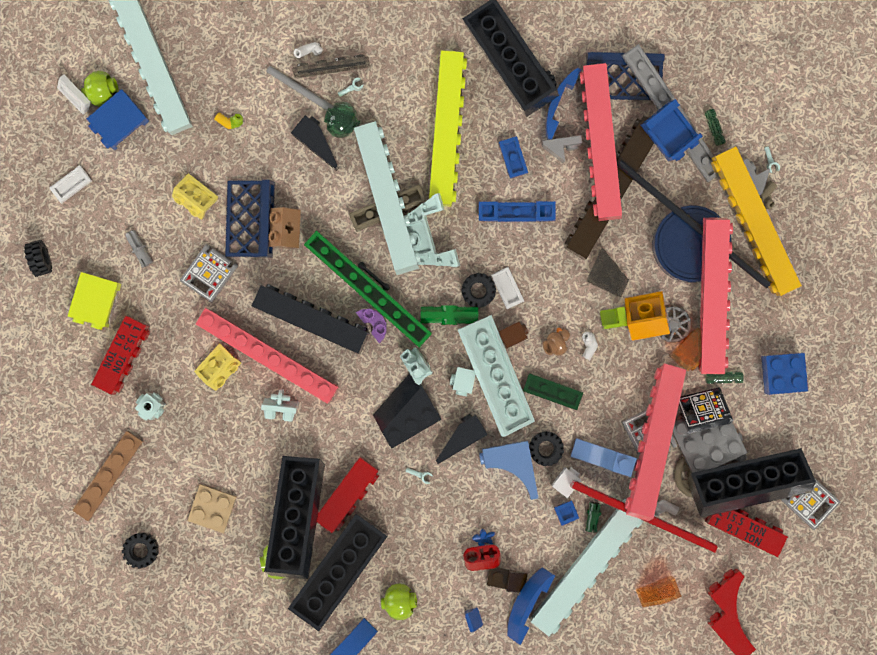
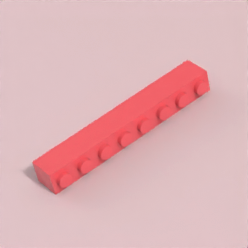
(602, 142)
(714, 294)
(267, 355)
(655, 443)

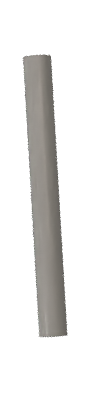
(299, 88)

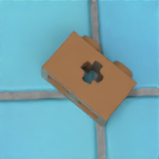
(284, 228)

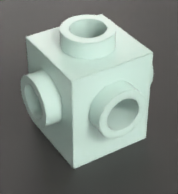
(156, 406)

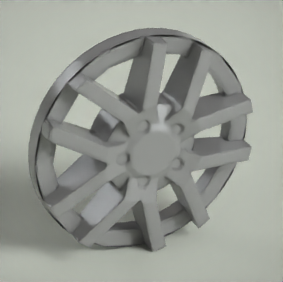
(675, 324)

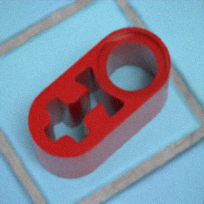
(485, 551)

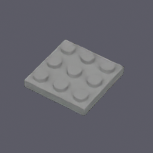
(708, 447)

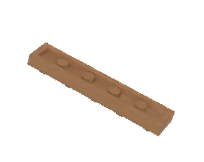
(107, 476)

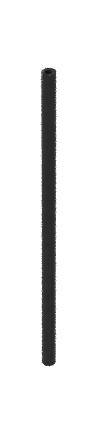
(689, 220)

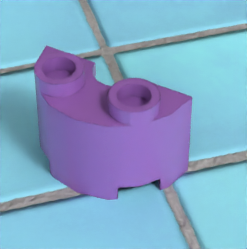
(377, 320)

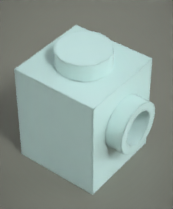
(463, 381)

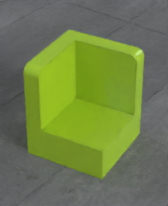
(613, 318)

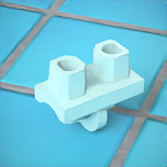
(416, 365)
(279, 403)

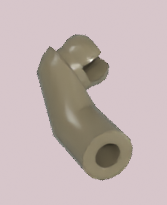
(766, 195)

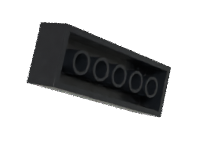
(510, 57)
(309, 319)
(751, 482)
(295, 517)
(338, 571)

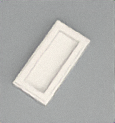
(73, 94)
(70, 184)
(507, 288)

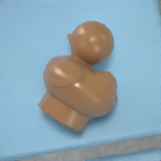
(556, 342)

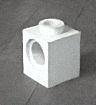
(564, 480)

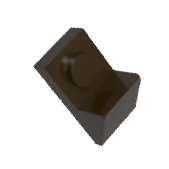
(507, 579)

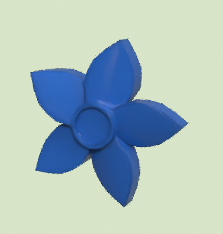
(483, 537)

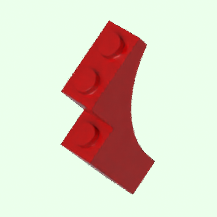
(726, 622)

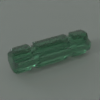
(715, 127)
(728, 377)

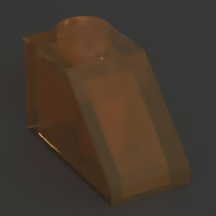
(688, 351)
(659, 592)

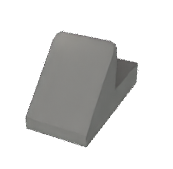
(557, 146)
(758, 180)

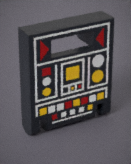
(709, 410)

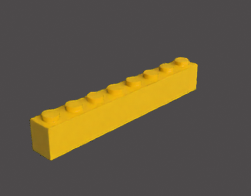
(756, 222)

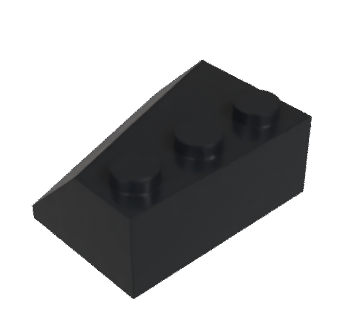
(405, 412)

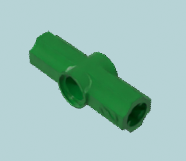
(449, 315)

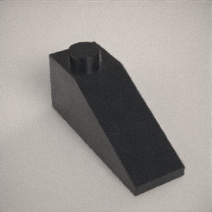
(311, 136)
(466, 433)

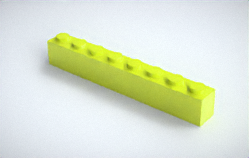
(446, 126)

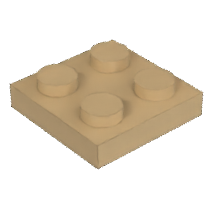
(212, 508)

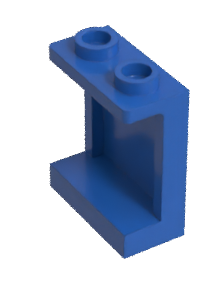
(116, 119)
(671, 131)

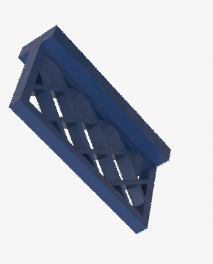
(617, 59)
(267, 199)

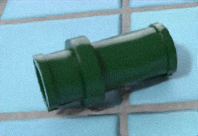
(593, 516)

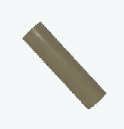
(369, 215)

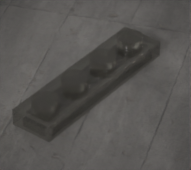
(339, 65)

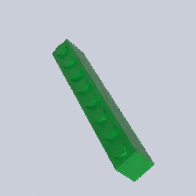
(368, 289)

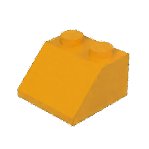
(647, 316)

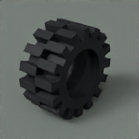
(38, 258)
(487, 282)
(546, 460)
(128, 550)

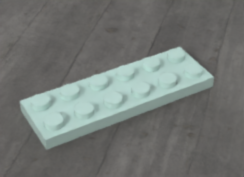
(496, 375)

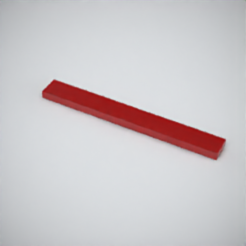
(655, 521)

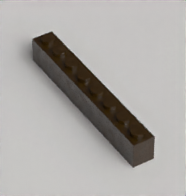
(589, 228)

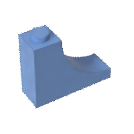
(603, 457)
(512, 458)

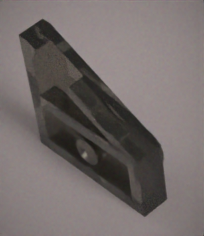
(607, 275)

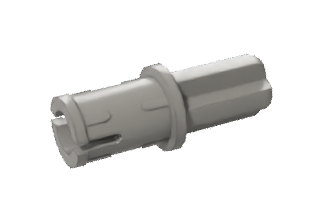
(138, 248)

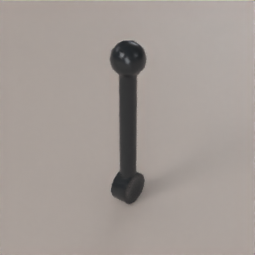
(385, 286)

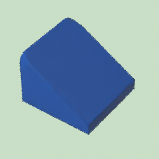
(473, 619)

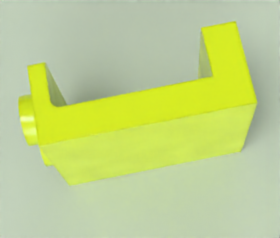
(93, 300)

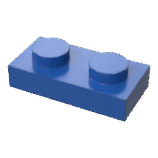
(513, 157)

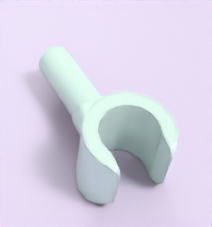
(352, 87)
(770, 160)
(419, 474)

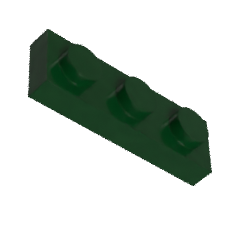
(553, 391)

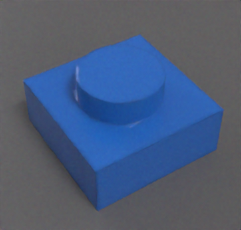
(566, 512)

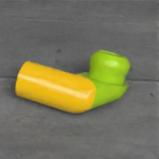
(231, 122)

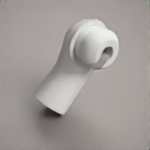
(308, 48)
(590, 343)
(663, 506)

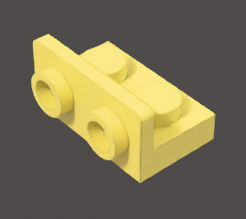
(194, 196)
(217, 367)

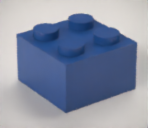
(784, 373)

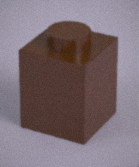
(514, 334)

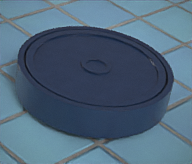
(679, 246)

